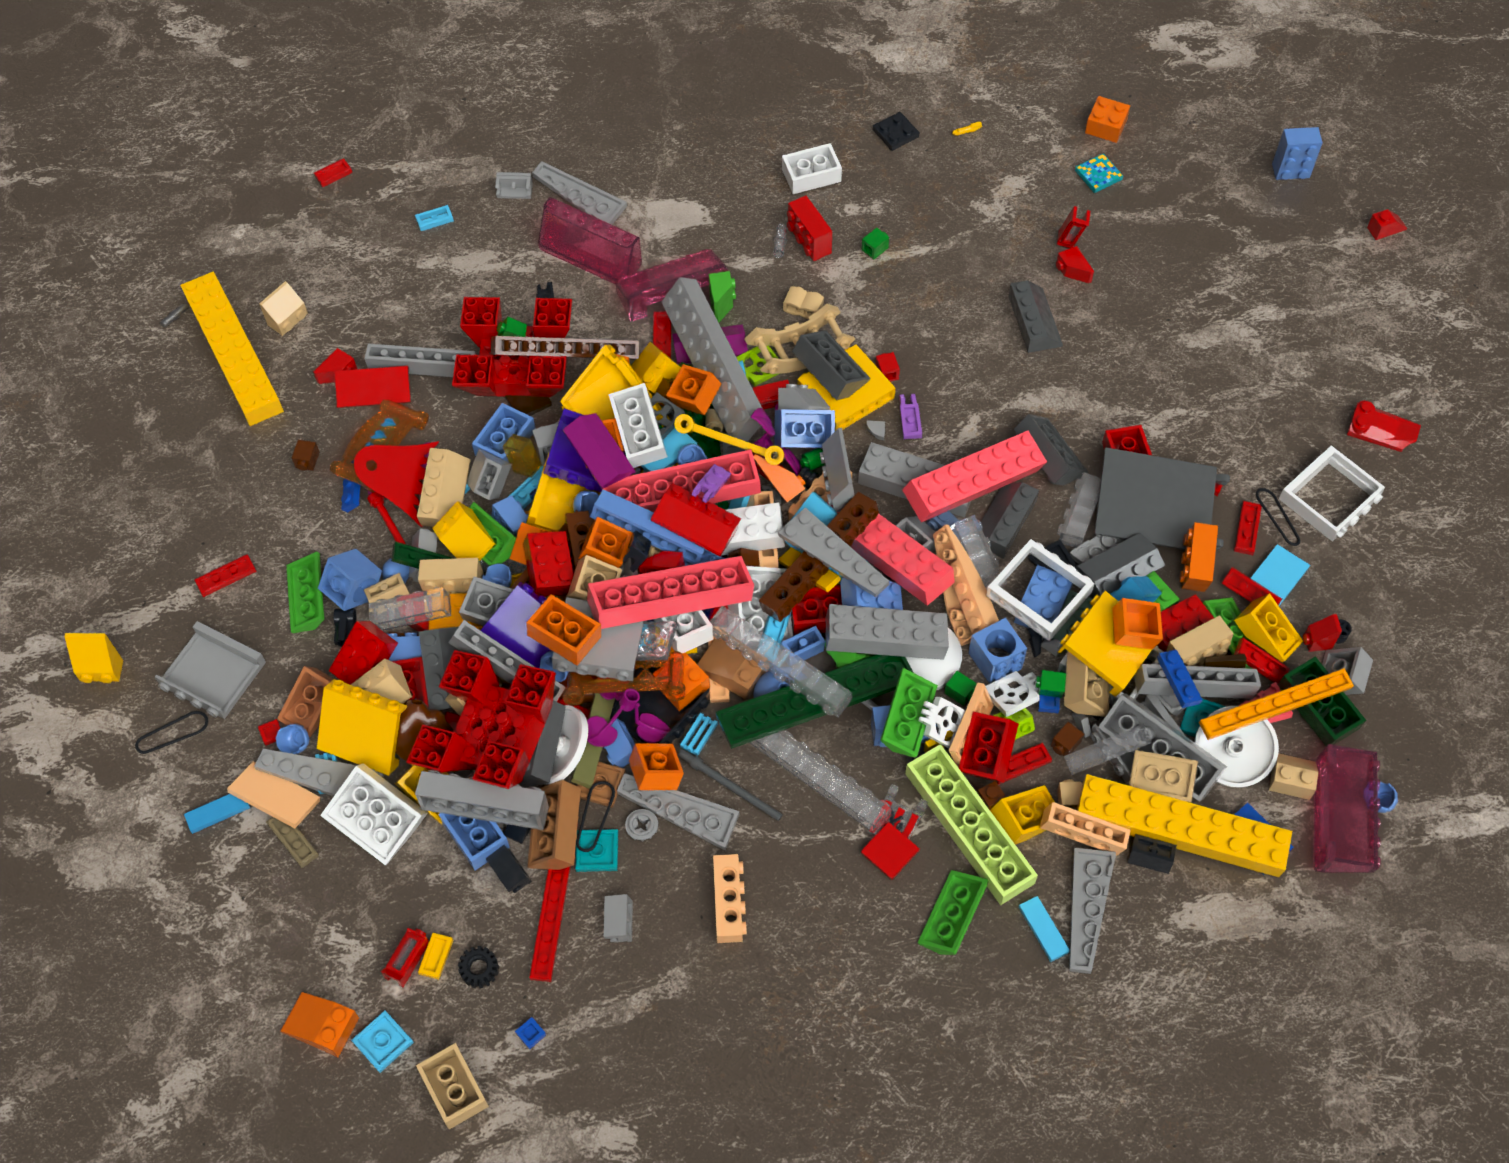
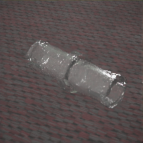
(780, 240)

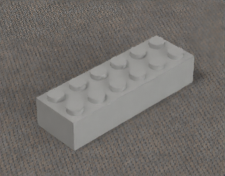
(892, 470)
(886, 632)
(1165, 741)
(482, 801)

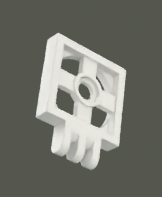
(1026, 683)
(932, 718)

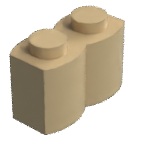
(802, 302)

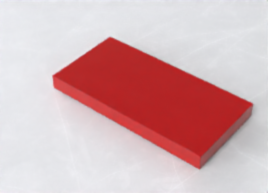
(372, 386)

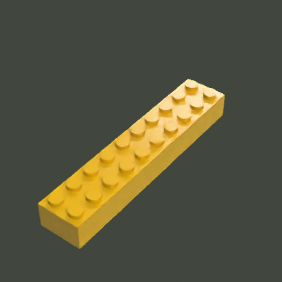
(232, 349)
(1188, 825)

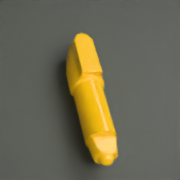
(971, 128)

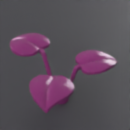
(765, 441)
(650, 727)

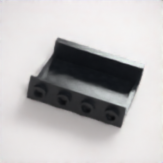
(658, 705)

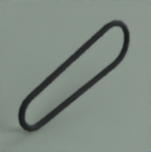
(1282, 510)
(173, 741)
(604, 818)

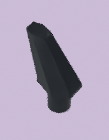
(1035, 642)

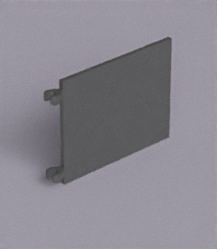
(1154, 497)

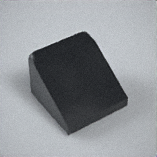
(516, 833)

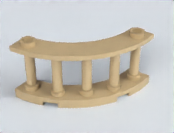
(763, 337)

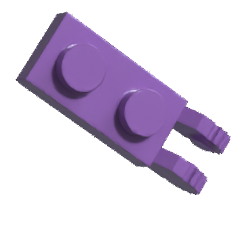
(910, 418)
(711, 482)

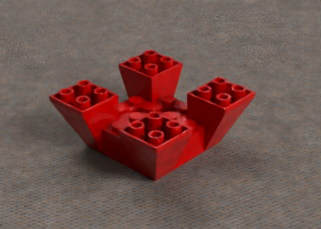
(510, 374)
(496, 725)

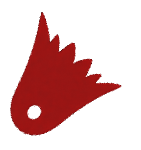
(396, 473)

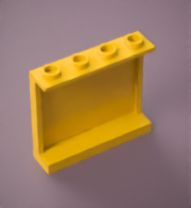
(864, 401)
(552, 501)
(1095, 646)
(359, 726)

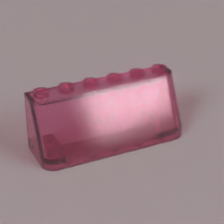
(588, 242)
(653, 284)
(1346, 811)

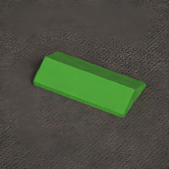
(501, 536)
(304, 596)
(1229, 612)
(902, 729)
(953, 913)

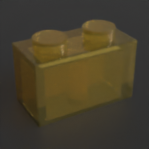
(522, 455)

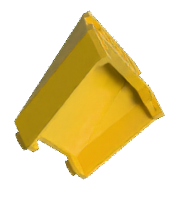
(602, 377)

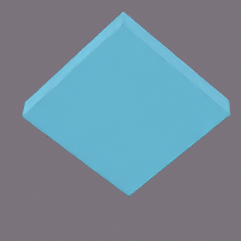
(382, 1041)

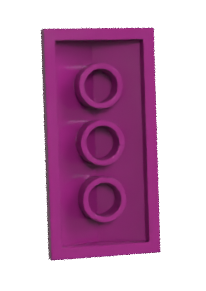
(734, 335)
(598, 450)

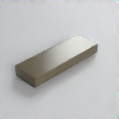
(293, 841)

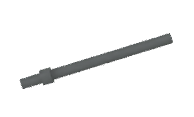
(697, 764)

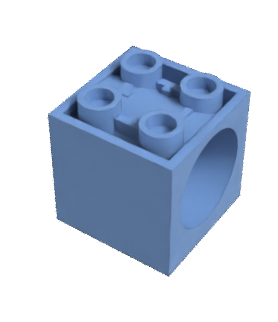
(347, 577)
(997, 636)

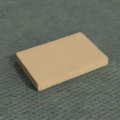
(1164, 775)

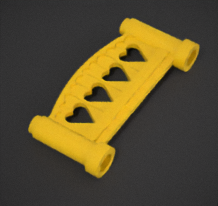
(685, 424)

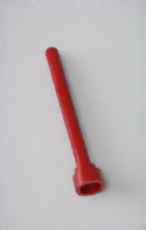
(377, 501)

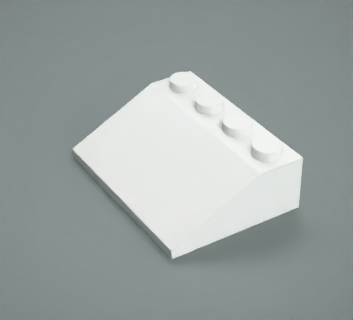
(751, 610)
(373, 813)

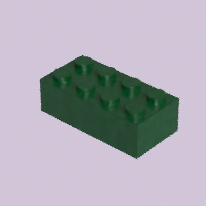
(1329, 717)

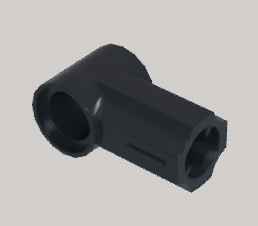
(343, 624)

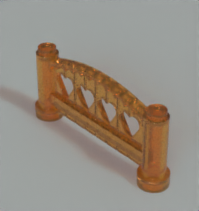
(403, 418)
(669, 679)

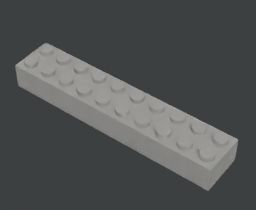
(712, 352)

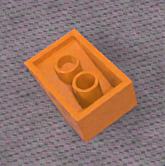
(784, 481)
(320, 1023)

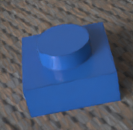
(1049, 704)
(530, 1033)

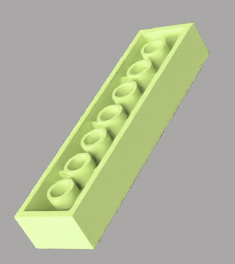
(971, 824)

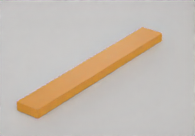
(1276, 704)

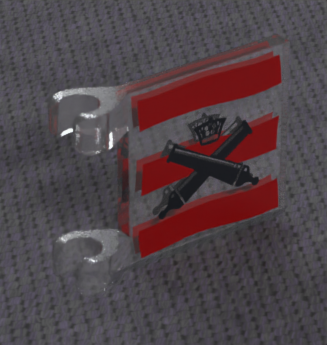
(902, 817)

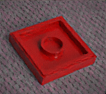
(890, 850)

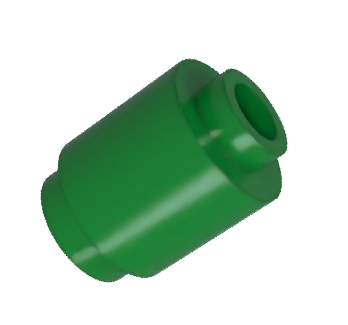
(812, 459)

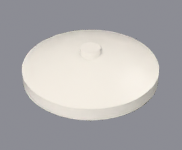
(939, 670)
(570, 744)
(1246, 752)

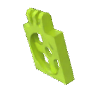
(752, 354)

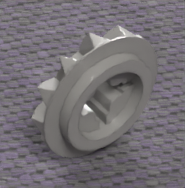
(643, 816)

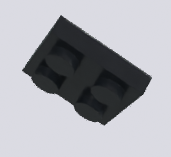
(896, 131)

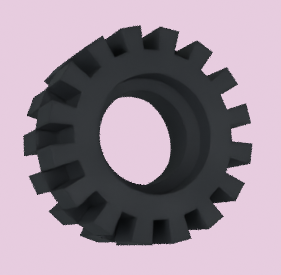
(472, 956)

